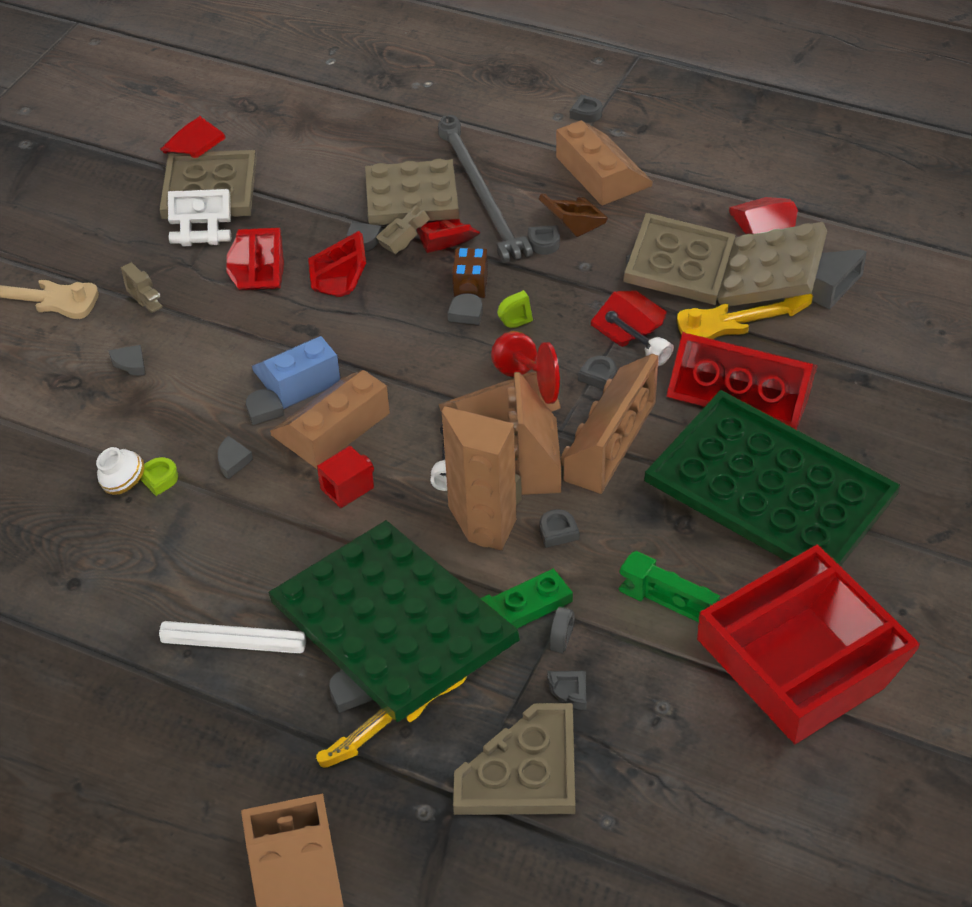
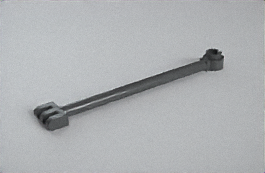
(451, 132)

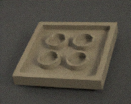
(212, 172)
(401, 186)
(679, 258)
(773, 264)

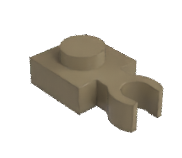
(401, 232)
(140, 287)

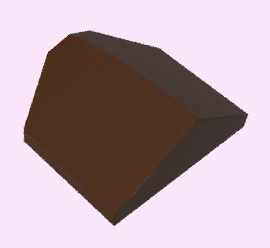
(577, 215)

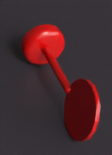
(518, 353)

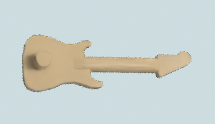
(69, 300)

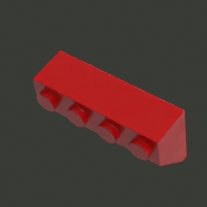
(758, 378)

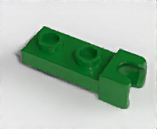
(664, 587)
(531, 599)

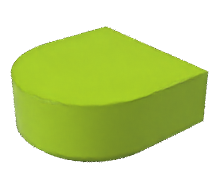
(515, 310)
(159, 474)

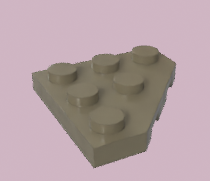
(522, 767)

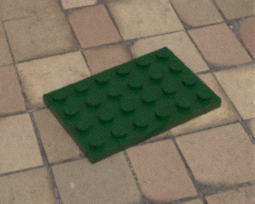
(771, 482)
(393, 619)

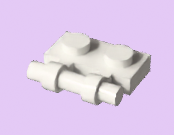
(199, 207)

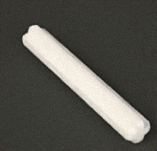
(232, 637)

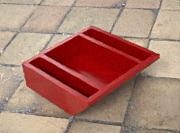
(806, 642)

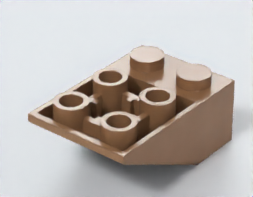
(535, 440)
(292, 854)

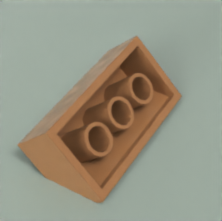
(611, 425)
(480, 475)

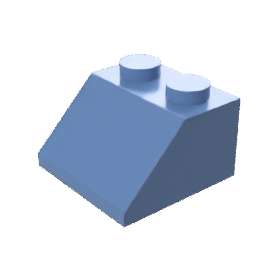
(300, 371)

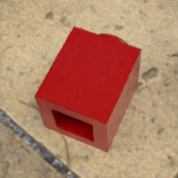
(346, 476)

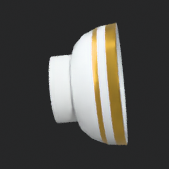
(119, 470)

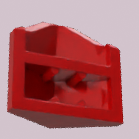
(194, 138)
(765, 214)
(445, 234)
(256, 259)
(338, 266)
(633, 310)

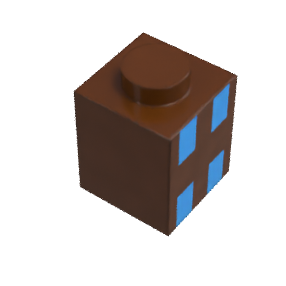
(470, 272)

